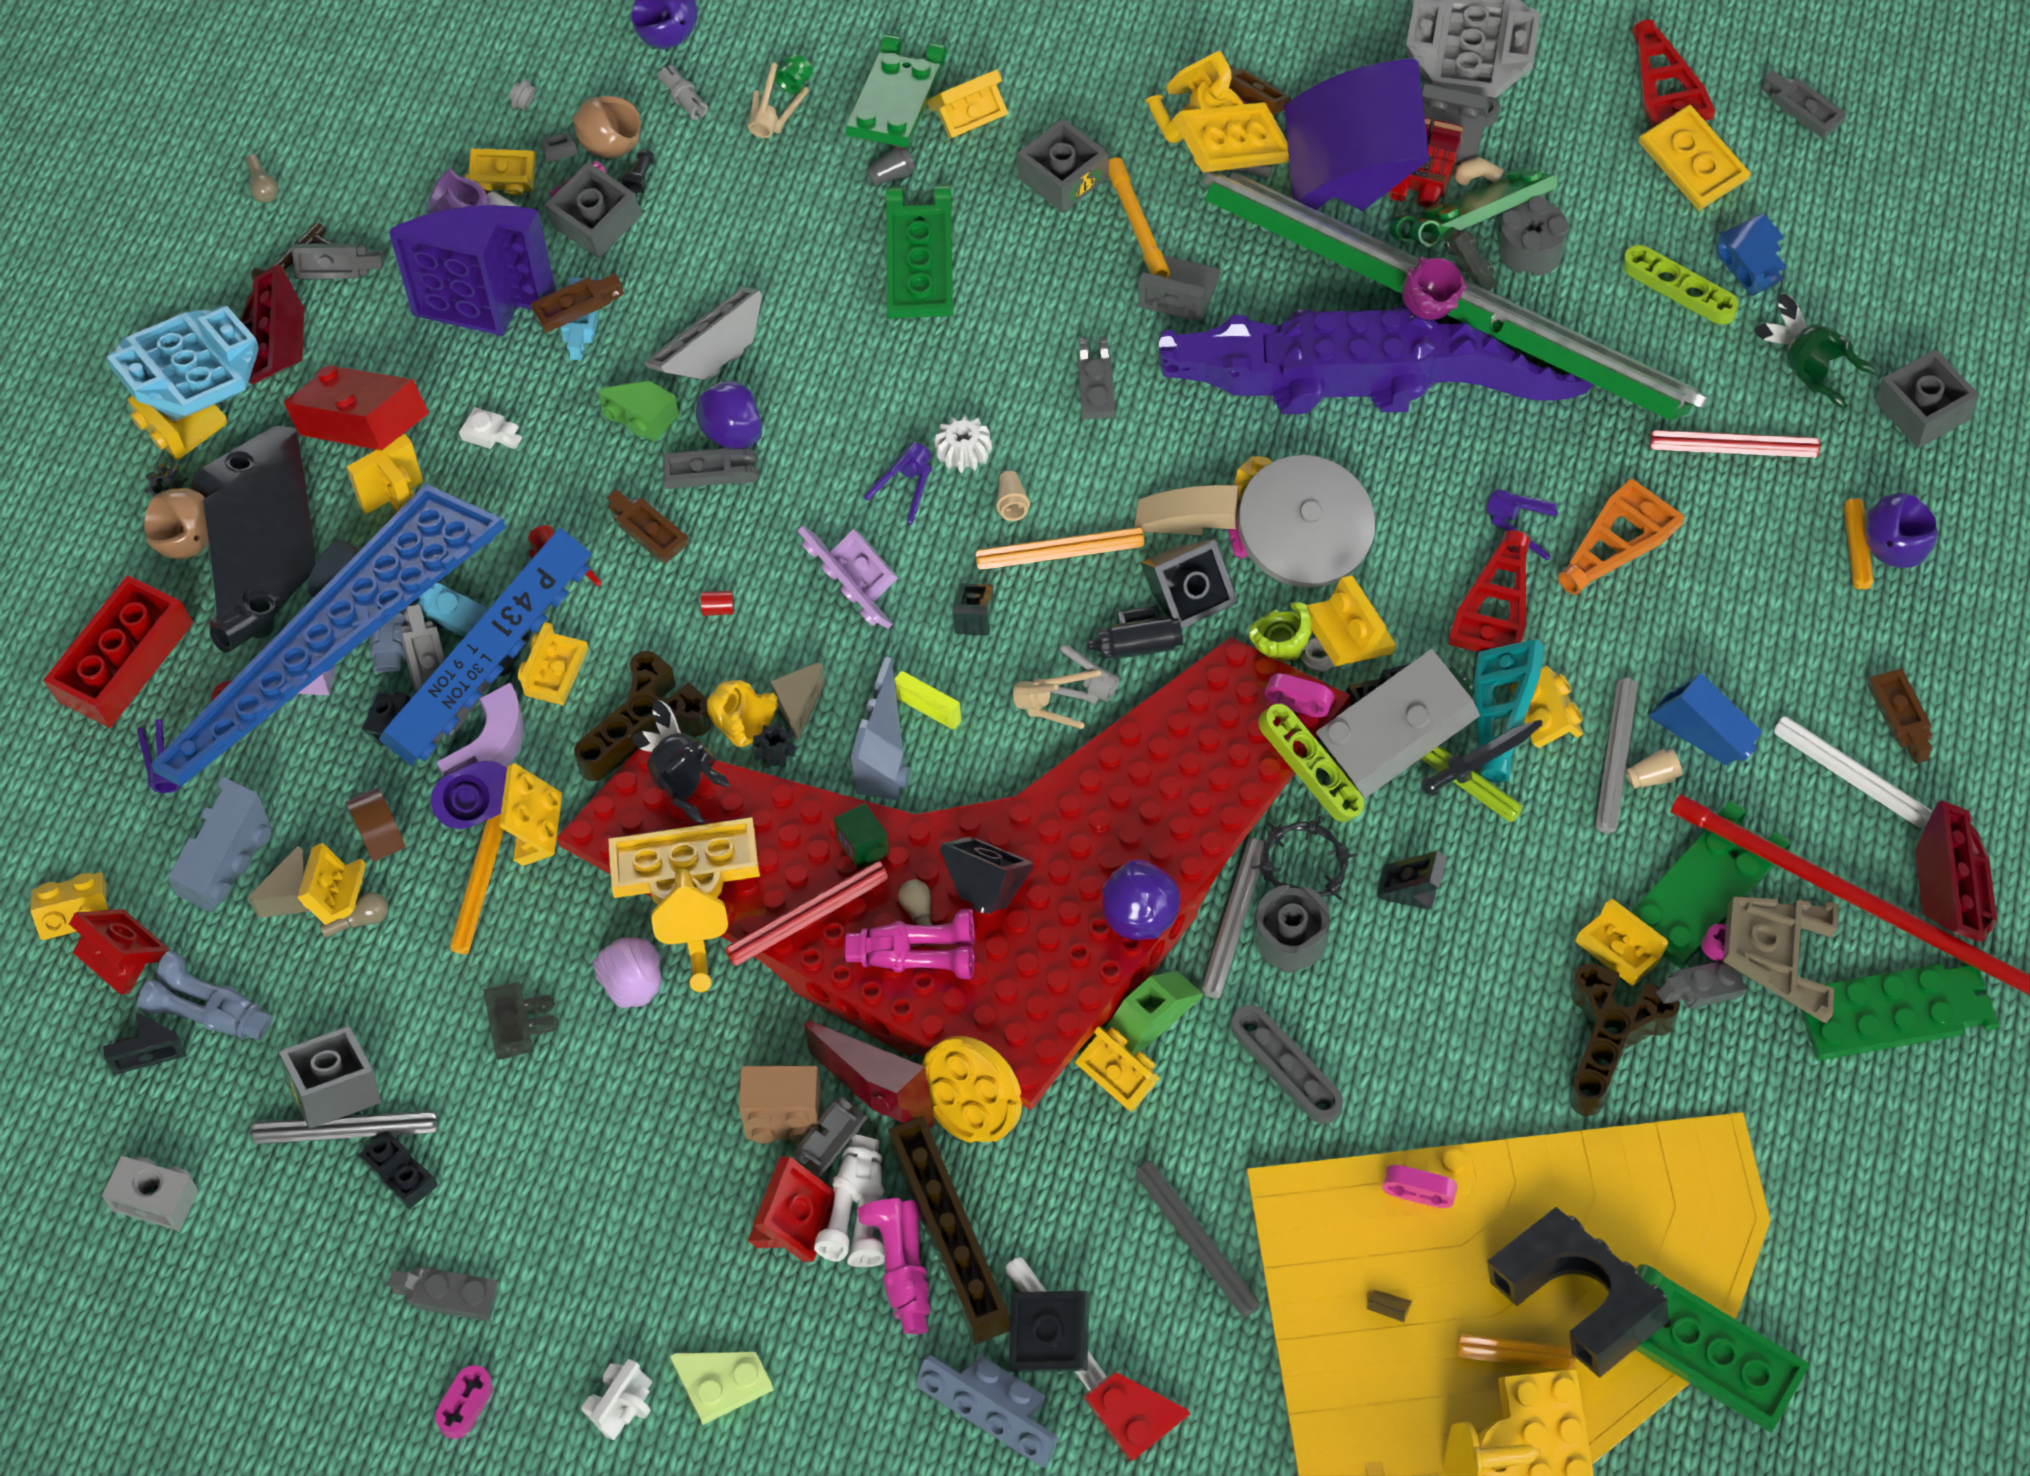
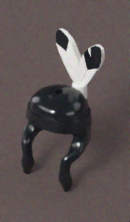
(677, 760)

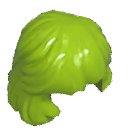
(1282, 634)

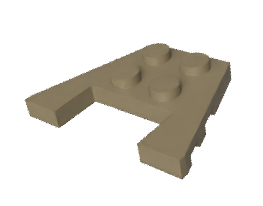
(1765, 942)

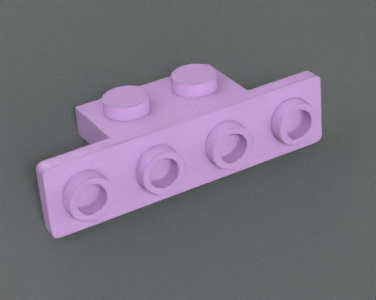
(857, 568)

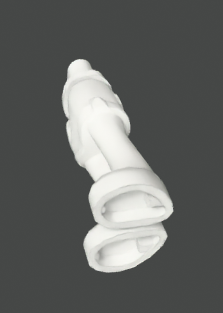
(860, 1182)

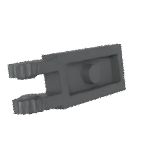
(1096, 382)
(709, 467)

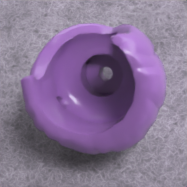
(447, 190)

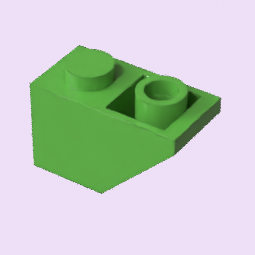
(641, 407)

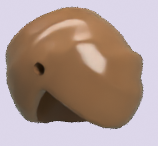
(607, 126)
(176, 523)

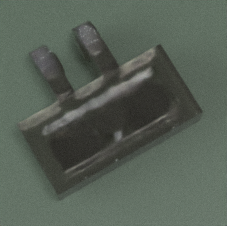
(1477, 268)
(509, 1020)

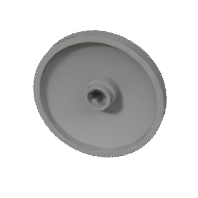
(1306, 521)

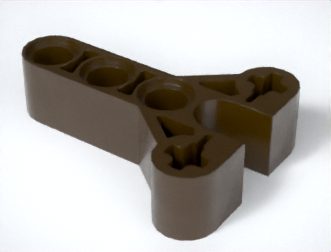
(650, 682)
(1602, 1012)

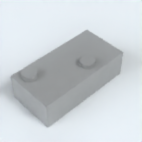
(1398, 723)

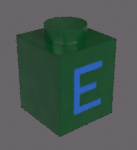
(861, 836)

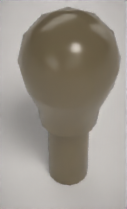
(262, 185)
(916, 901)
(369, 910)

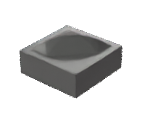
(558, 146)

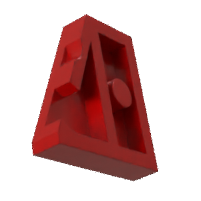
(1133, 1413)

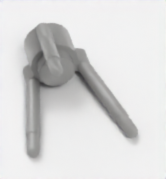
(1098, 687)

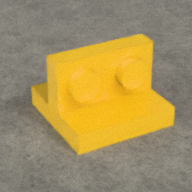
(969, 104)
(386, 476)
(1350, 625)

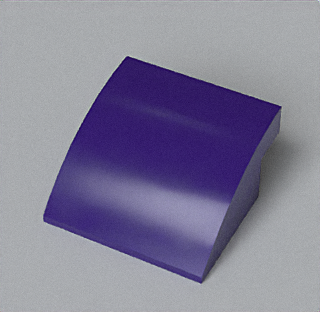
(1356, 134)
(473, 264)

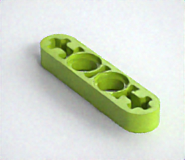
(1677, 288)
(1307, 766)

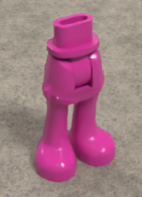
(890, 946)
(904, 1276)

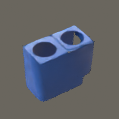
(1751, 253)

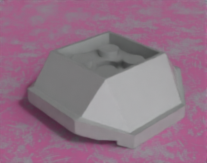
(1473, 43)

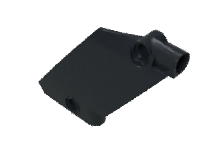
(256, 533)

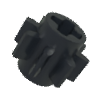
(167, 476)
(774, 755)

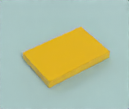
(1694, 157)

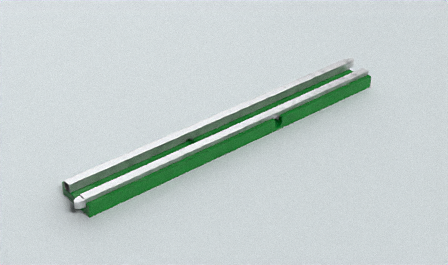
(1475, 307)

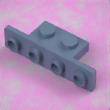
(993, 1403)

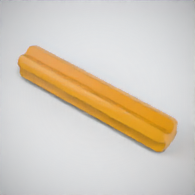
(1858, 548)
(1515, 1352)

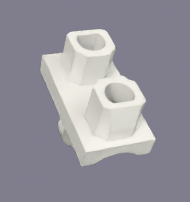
(622, 1400)

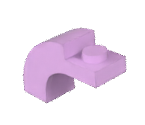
(500, 736)

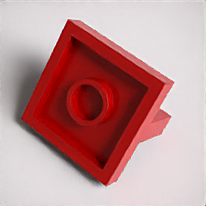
(115, 946)
(793, 1211)

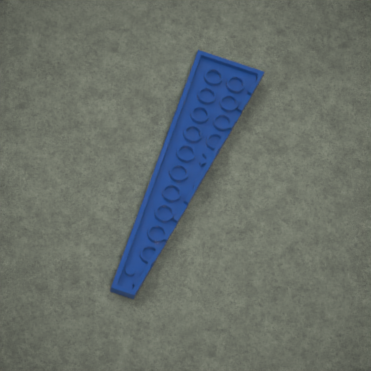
(388, 574)

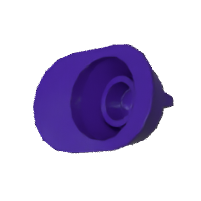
(469, 795)

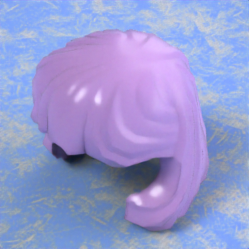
(629, 971)

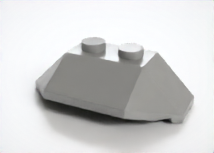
(712, 339)

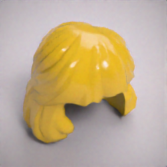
(740, 711)

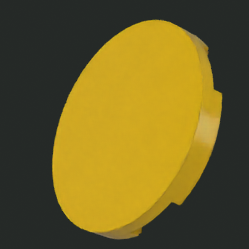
(972, 1090)

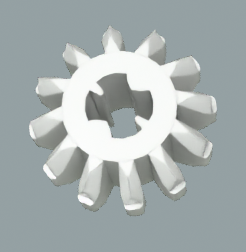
(963, 443)

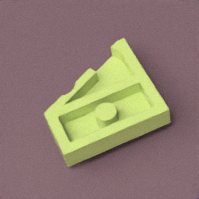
(721, 1381)

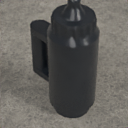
(1138, 634)

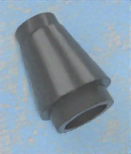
(891, 166)

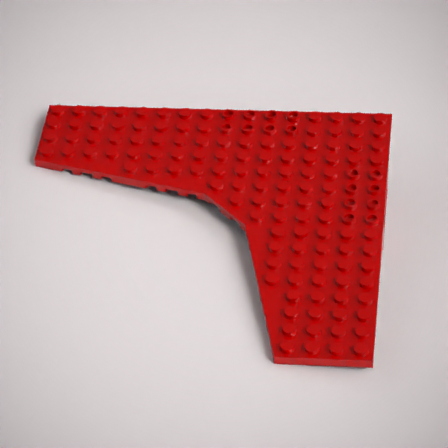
(1160, 786)

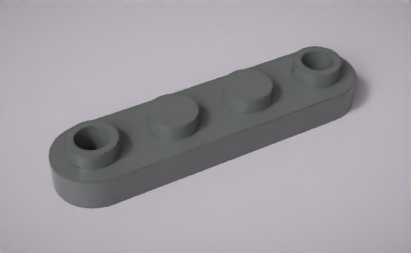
(1287, 1064)

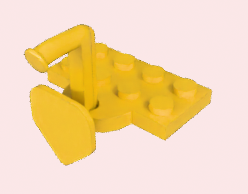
(1217, 123)
(685, 877)
(1538, 1436)

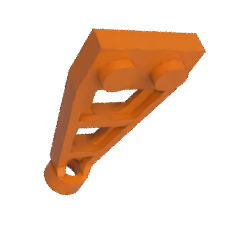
(1639, 507)

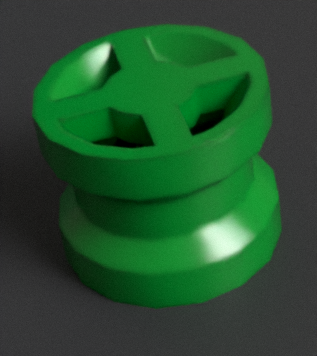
(793, 73)

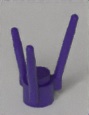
(910, 463)
(1508, 505)
(155, 781)

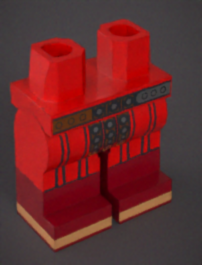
(1436, 173)

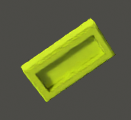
(927, 700)

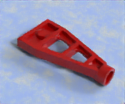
(1658, 108)
(1483, 632)

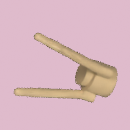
(764, 120)
(1036, 694)

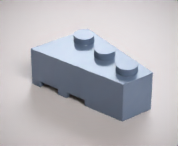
(222, 848)

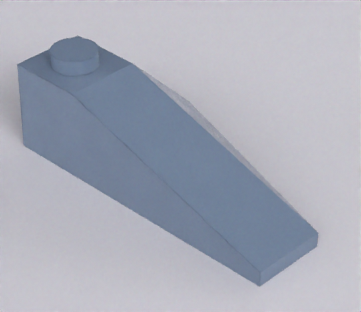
(878, 747)

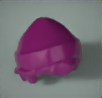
(1432, 288)

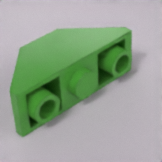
(1153, 1008)

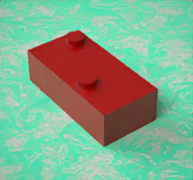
(356, 407)
(118, 651)

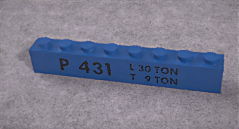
(485, 647)

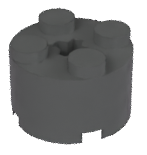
(1533, 237)
(1292, 927)

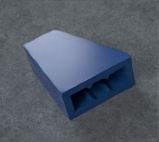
(1707, 720)

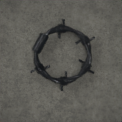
(1277, 833)

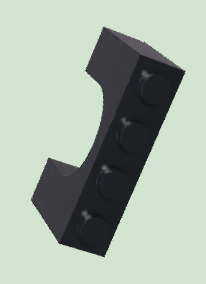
(1562, 1247)

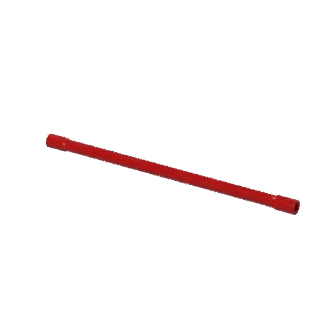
(1704, 818)

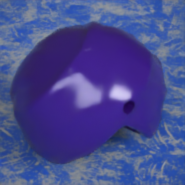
(664, 21)
(729, 415)
(1900, 530)
(1140, 900)

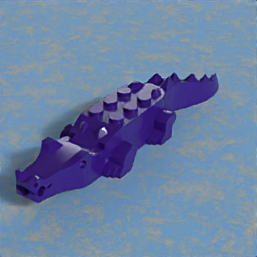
(1354, 355)

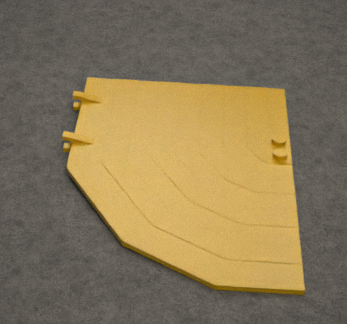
(1386, 1391)

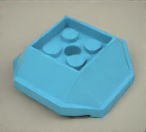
(187, 361)

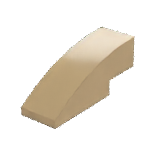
(1189, 510)

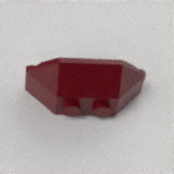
(276, 321)
(1955, 874)

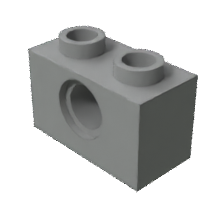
(165, 1206)

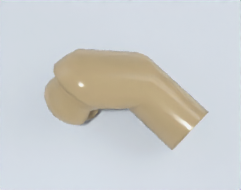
(1477, 167)

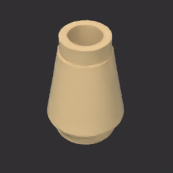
(1011, 497)
(1656, 769)

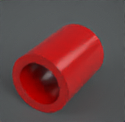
(717, 603)

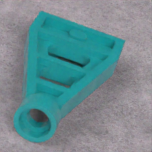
(1498, 667)

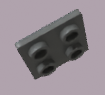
(1460, 109)
(1183, 293)

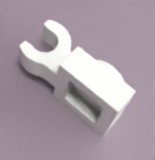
(487, 428)

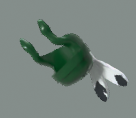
(1810, 348)

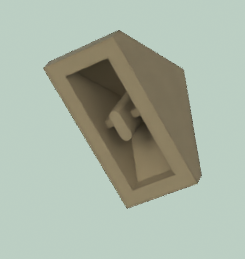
(798, 696)
(280, 889)

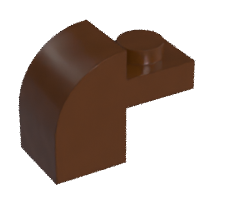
(375, 824)

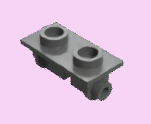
(841, 1123)

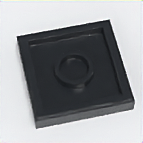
(1049, 1331)

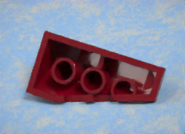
(876, 1076)

